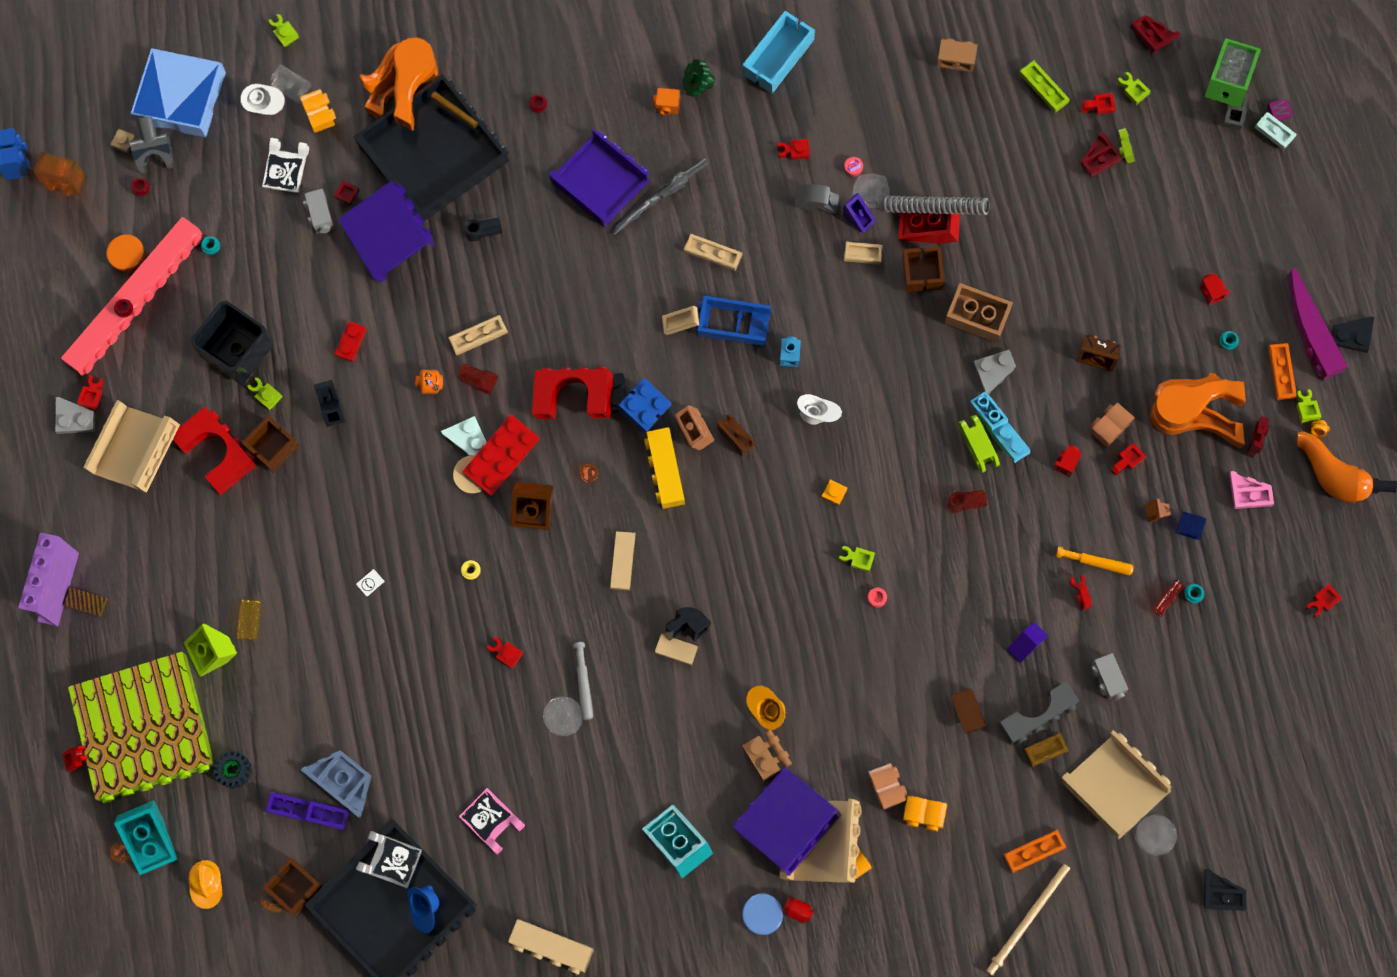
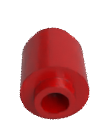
(798, 910)

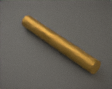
(455, 110)

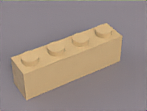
(550, 945)

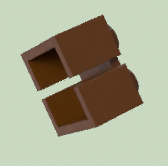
(923, 271)
(270, 444)
(294, 887)

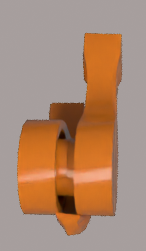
(403, 71)
(1183, 407)

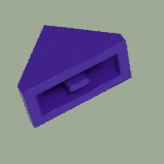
(858, 213)
(1027, 642)

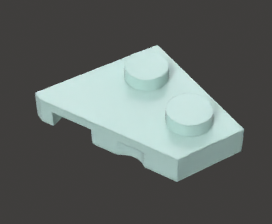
(466, 436)

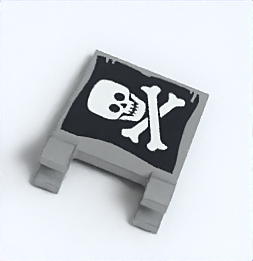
(392, 860)

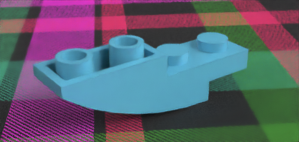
(999, 428)

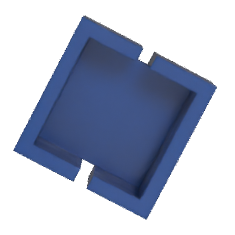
(13, 155)
(644, 406)

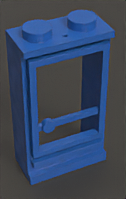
(758, 324)

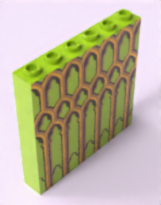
(141, 727)

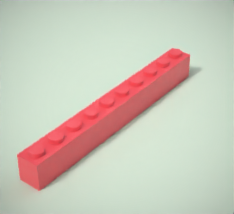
(138, 290)

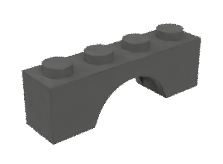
(1017, 726)

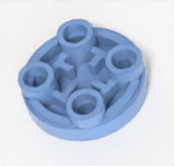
(762, 914)

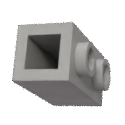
(319, 210)
(1110, 677)

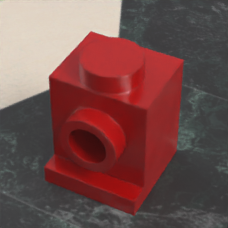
(1213, 288)
(1067, 461)

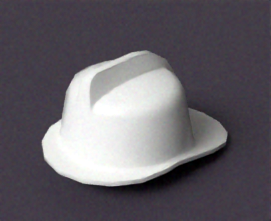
(262, 99)
(817, 410)

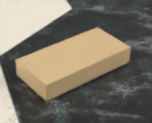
(863, 253)
(680, 320)
(676, 650)

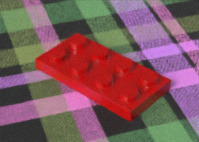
(500, 455)

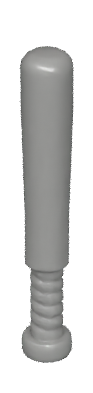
(583, 683)

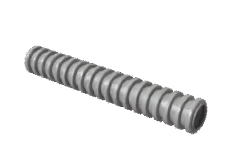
(936, 205)

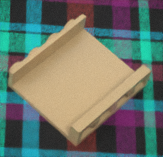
(131, 447)
(1117, 785)
(836, 852)

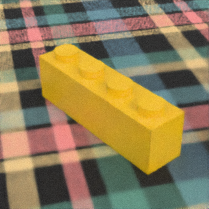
(665, 468)

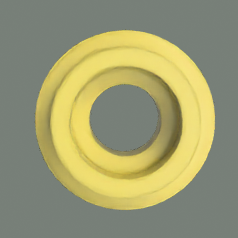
(470, 564)

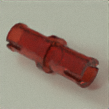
(1168, 598)

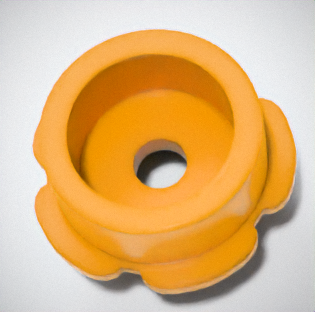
(1319, 428)

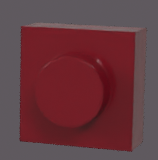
(346, 192)

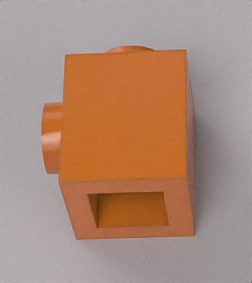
(667, 101)

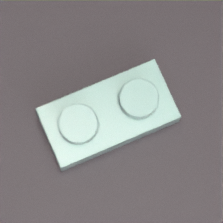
(1275, 131)

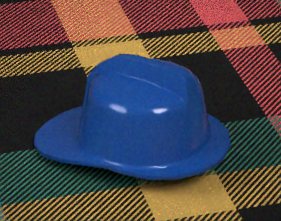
(423, 904)

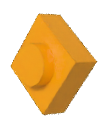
(834, 492)

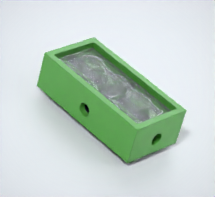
(1232, 73)

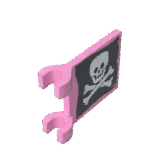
(489, 818)

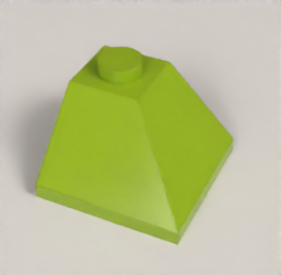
(209, 649)

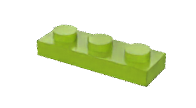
(1044, 86)

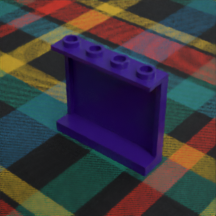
(600, 178)
(385, 230)
(787, 820)

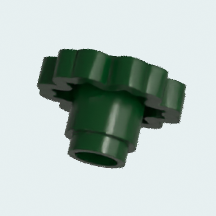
(697, 78)

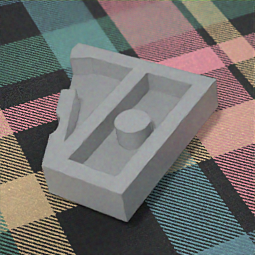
(73, 418)

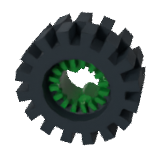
(232, 759)

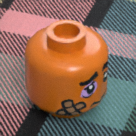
(429, 381)

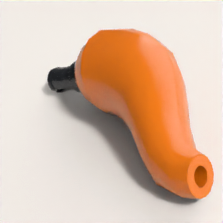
(1338, 478)

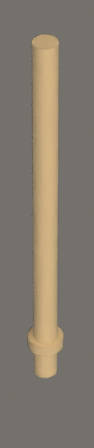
(998, 960)

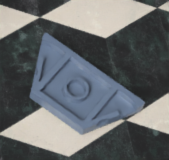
(342, 780)

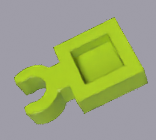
(284, 31)
(1135, 90)
(1126, 150)
(266, 395)
(1307, 409)
(861, 558)

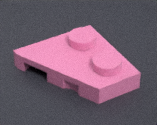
(1249, 492)

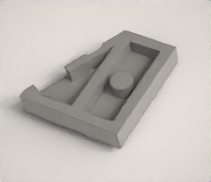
(994, 369)

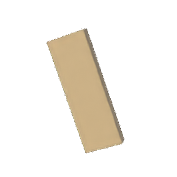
(713, 252)
(478, 335)
(622, 561)

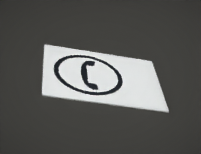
(370, 582)

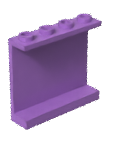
(49, 579)

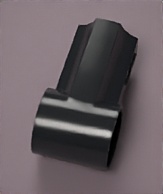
(485, 228)

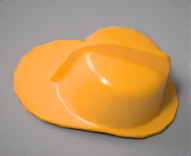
(766, 707)
(205, 884)

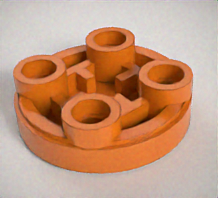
(125, 253)

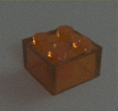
(59, 174)

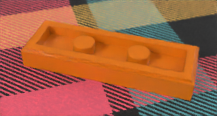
(1282, 371)
(1034, 851)

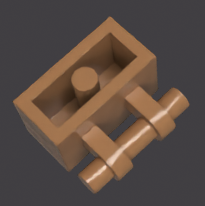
(762, 760)

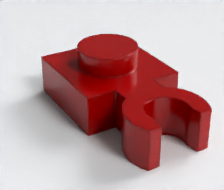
(797, 149)
(91, 395)
(1324, 599)
(507, 654)
(73, 758)

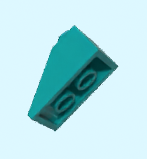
(145, 837)
(677, 841)

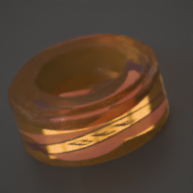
(589, 473)
(119, 853)
(272, 906)

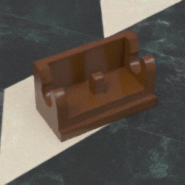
(736, 435)
(968, 711)

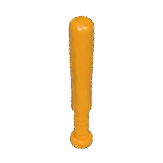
(1104, 563)

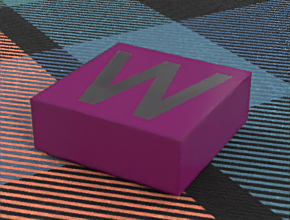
(1280, 109)

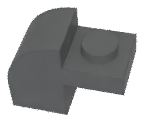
(1235, 116)
(816, 196)

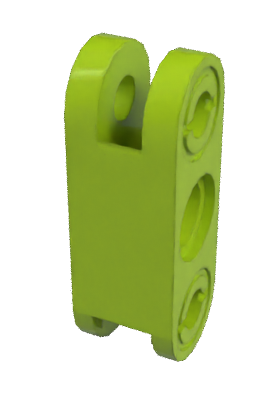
(978, 443)

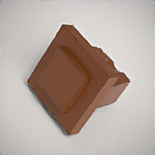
(1157, 510)

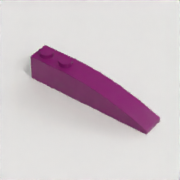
(1313, 330)

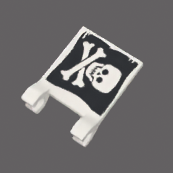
(283, 168)

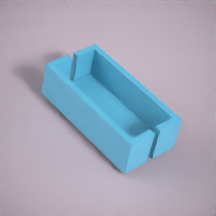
(778, 52)

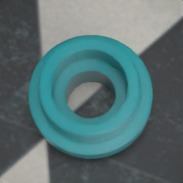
(206, 242)
(1229, 335)
(1198, 589)

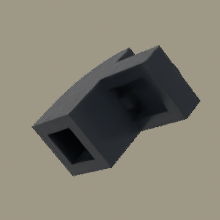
(329, 403)
(690, 621)

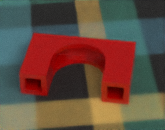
(550, 382)
(236, 462)

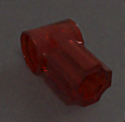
(482, 380)
(968, 500)

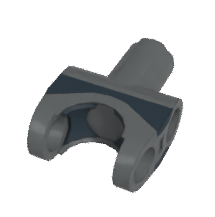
(150, 144)

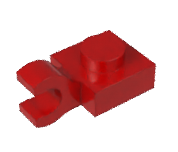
(1101, 103)
(1129, 458)
(1083, 597)

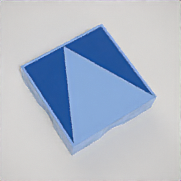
(179, 92)

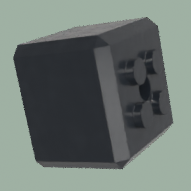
(224, 330)

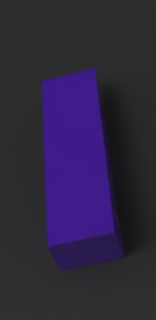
(307, 811)

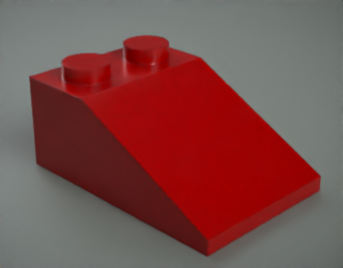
(929, 227)

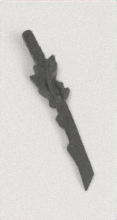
(669, 188)

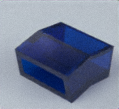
(1191, 525)

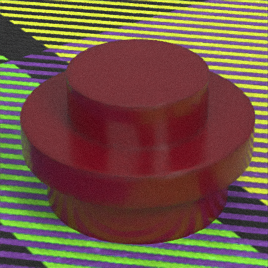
(538, 103)
(140, 187)
(123, 308)

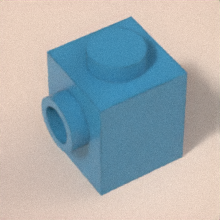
(790, 352)

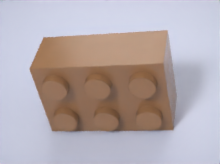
(978, 313)

